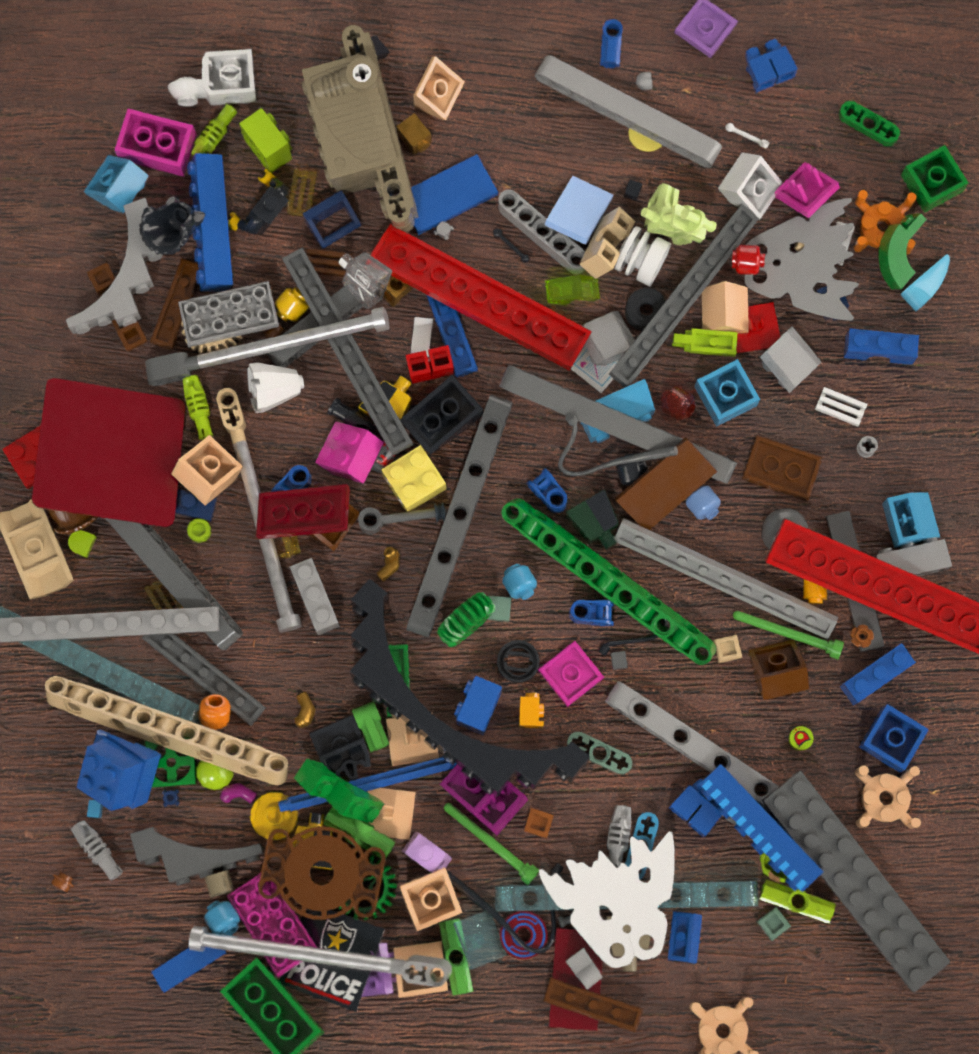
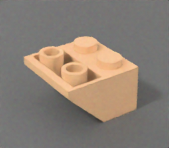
(428, 949)

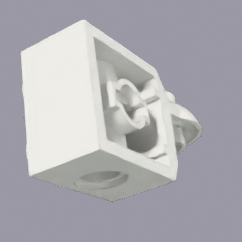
(225, 80)

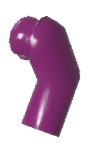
(237, 790)

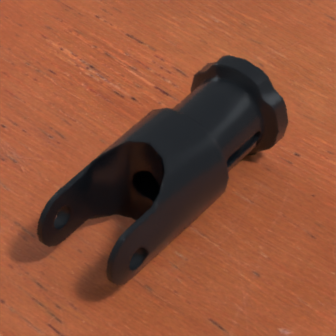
(350, 415)

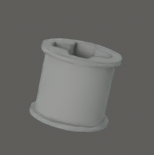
(862, 450)

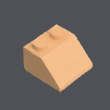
(430, 899)

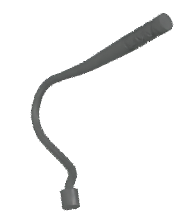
(644, 456)

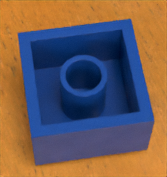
(478, 705)
(893, 738)

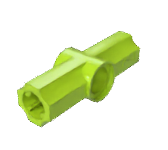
(812, 905)

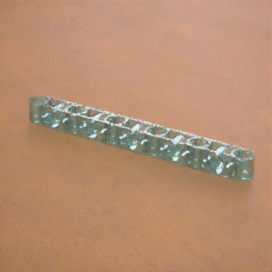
(692, 896)

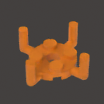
(880, 212)

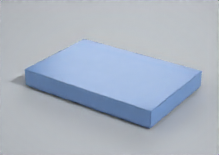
(579, 210)

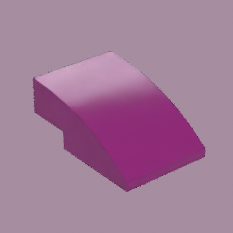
(488, 809)

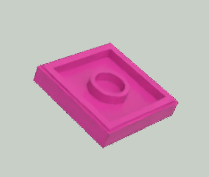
(571, 673)

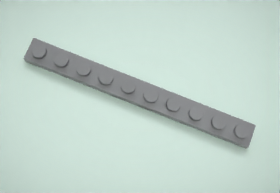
(726, 579)
(109, 624)

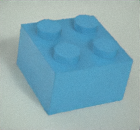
(727, 392)

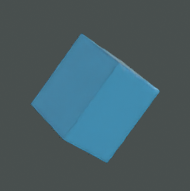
(94, 809)

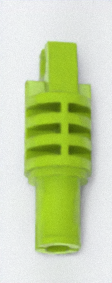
(214, 131)
(197, 405)

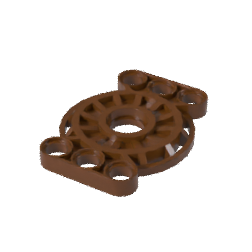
(296, 868)

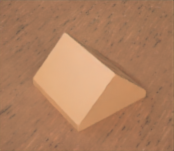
(437, 89)
(725, 307)

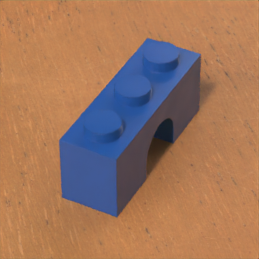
(895, 346)
(877, 674)

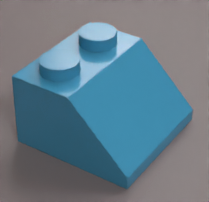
(116, 183)

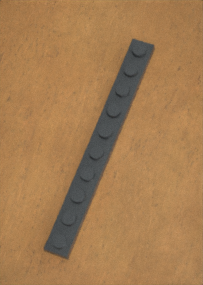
(683, 296)
(348, 353)

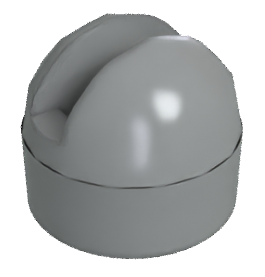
(644, 81)

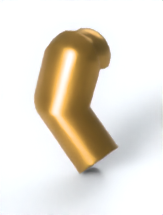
(392, 563)
(307, 711)

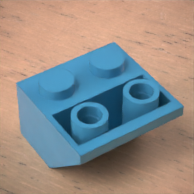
(910, 518)

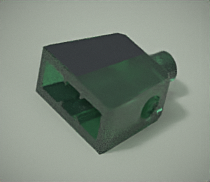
(595, 519)

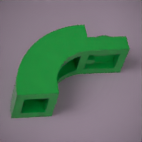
(893, 249)

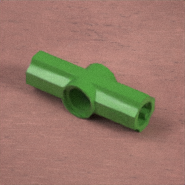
(360, 831)
(460, 977)

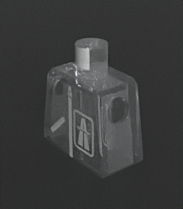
(365, 278)

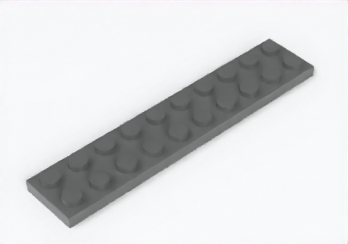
(856, 881)

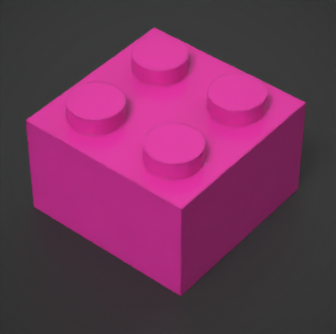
(349, 452)

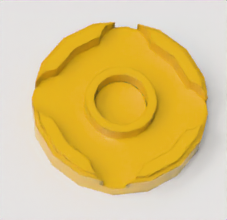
(267, 816)

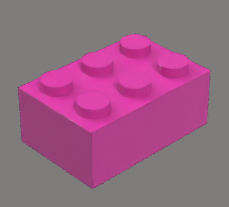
(156, 142)

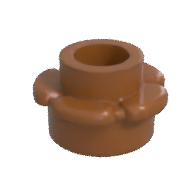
(861, 642)
(62, 882)

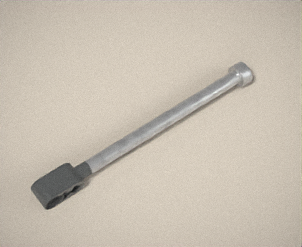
(178, 365)

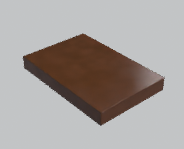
(782, 468)

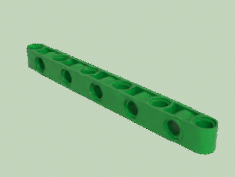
(609, 581)

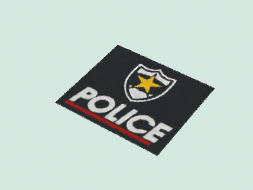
(330, 982)

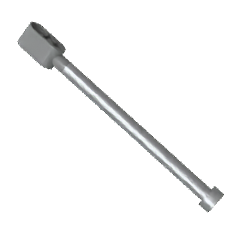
(200, 939)

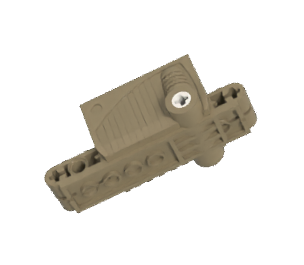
(358, 127)

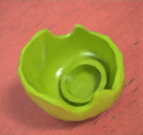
(212, 776)

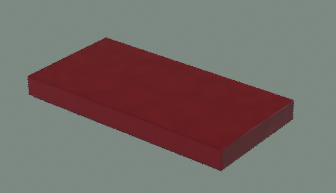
(303, 511)
(566, 945)

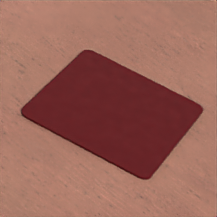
(108, 453)

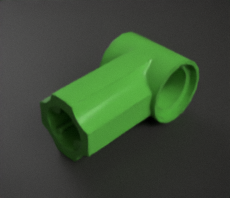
(369, 722)

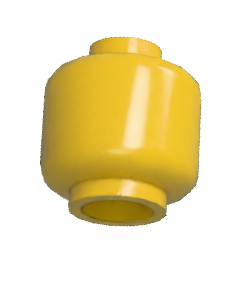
(291, 305)

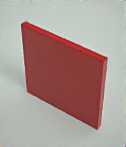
(762, 329)

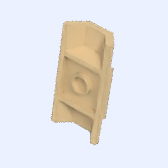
(35, 550)

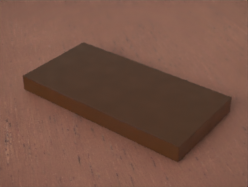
(666, 485)

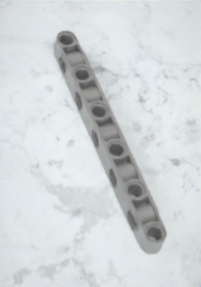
(695, 746)

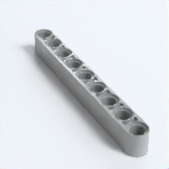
(628, 111)

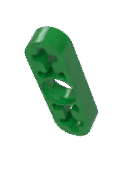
(866, 113)

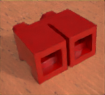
(432, 367)

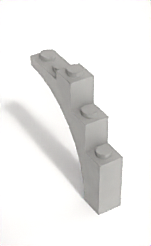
(132, 278)

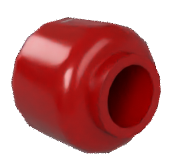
(748, 259)

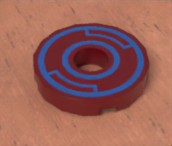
(527, 920)

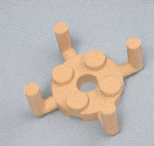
(900, 797)
(733, 1019)

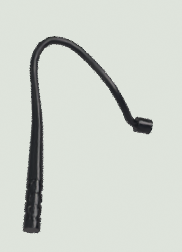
(474, 897)

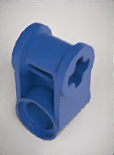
(289, 482)
(545, 488)
(594, 612)

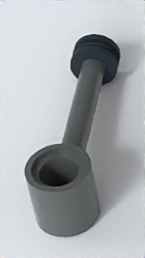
(437, 512)

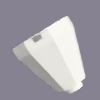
(272, 385)

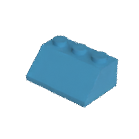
(631, 400)

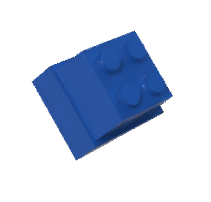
(117, 772)

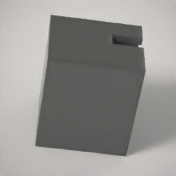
(619, 660)

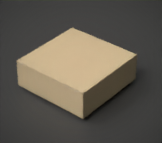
(727, 649)

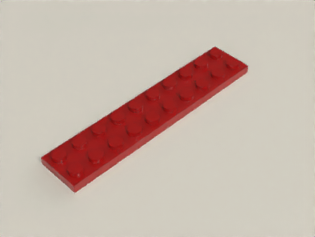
(481, 297)
(876, 584)

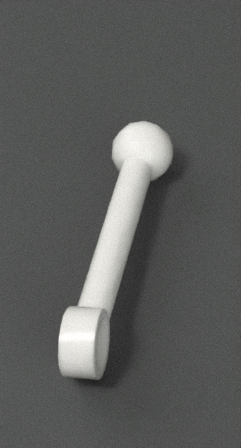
(763, 143)

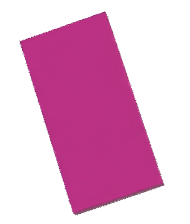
(270, 920)

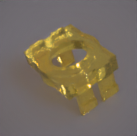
(292, 548)

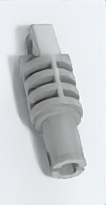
(619, 834)
(96, 849)

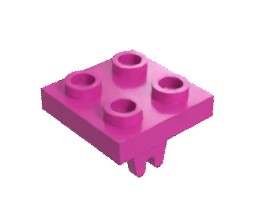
(807, 190)

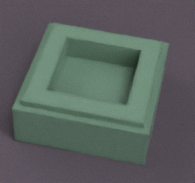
(502, 609)
(773, 923)

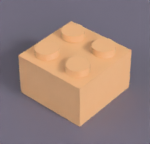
(207, 470)

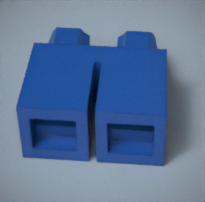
(770, 68)
(689, 801)

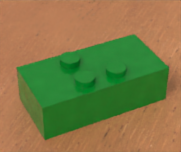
(271, 1010)

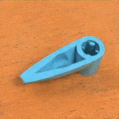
(926, 285)

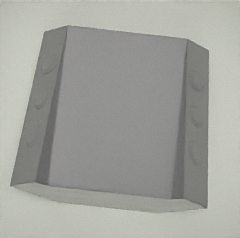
(608, 338)
(790, 360)

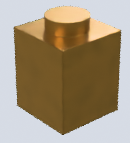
(414, 134)

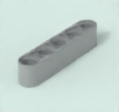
(538, 222)

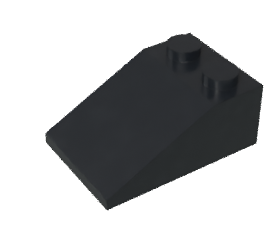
(442, 415)

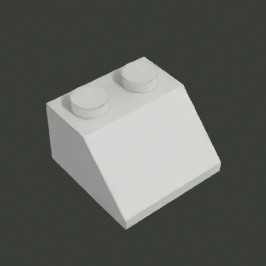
(750, 184)

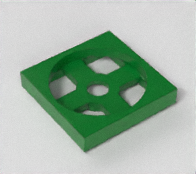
(189, 779)

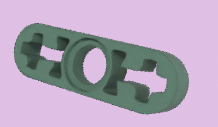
(618, 754)

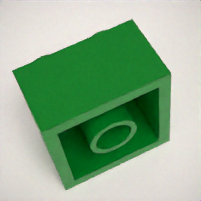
(934, 178)

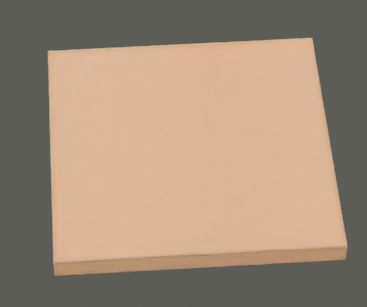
(406, 746)
(396, 814)

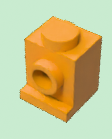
(531, 711)

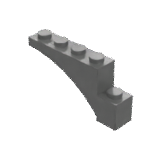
(187, 861)

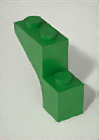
(343, 796)

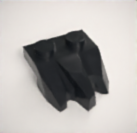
(341, 746)

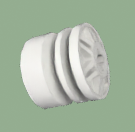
(642, 256)

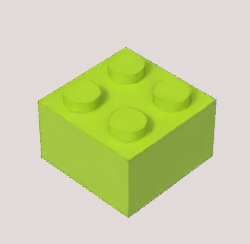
(266, 140)

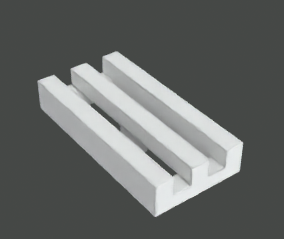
(843, 398)

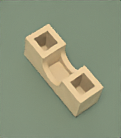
(601, 251)

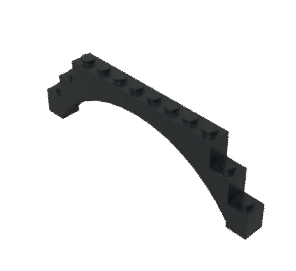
(486, 763)

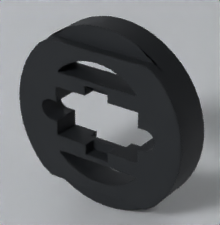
(532, 655)

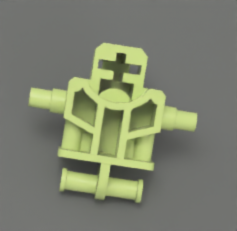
(675, 221)

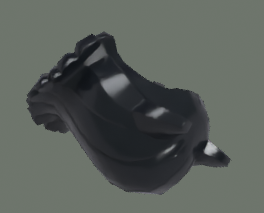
(169, 226)

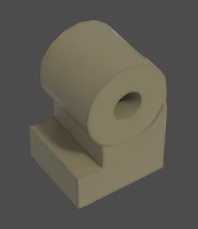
(219, 884)

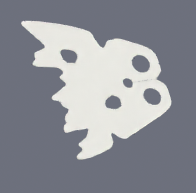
(624, 894)

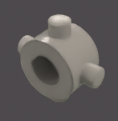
(443, 230)

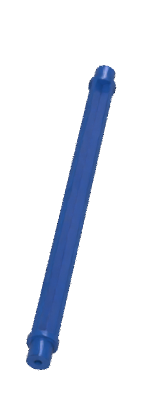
(373, 782)

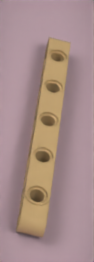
(166, 730)

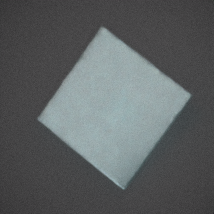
(479, 939)

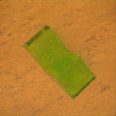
(572, 288)

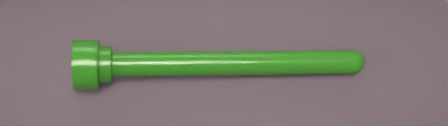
(832, 647)
(526, 871)

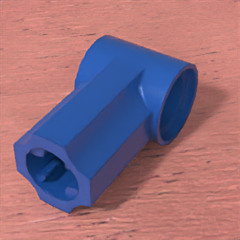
(611, 44)

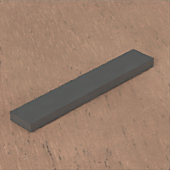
(842, 530)
(206, 675)

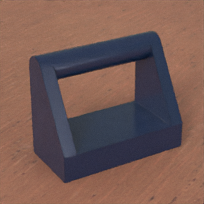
(325, 210)

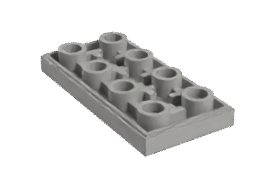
(228, 314)

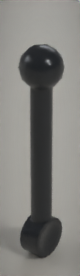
(498, 234)

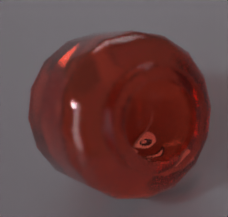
(678, 403)

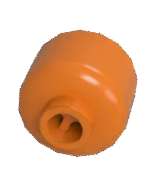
(214, 711)

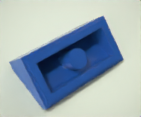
(685, 937)

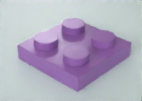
(706, 27)

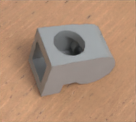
(584, 968)

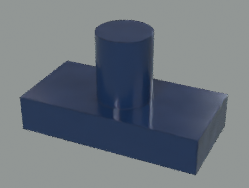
(191, 507)

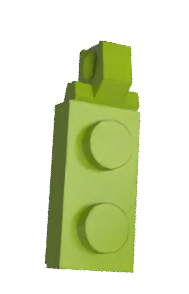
(707, 342)

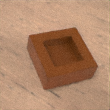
(538, 823)

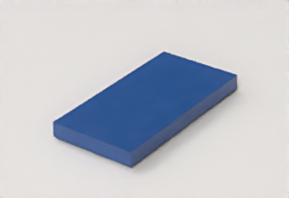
(451, 193)

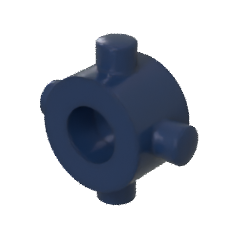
(170, 798)

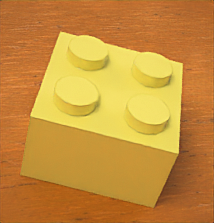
(414, 479)

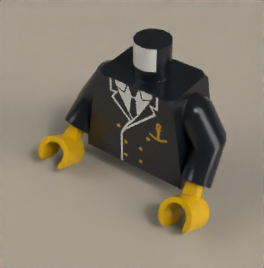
(266, 209)

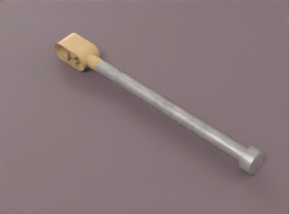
(288, 620)

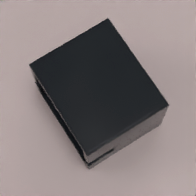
(633, 190)

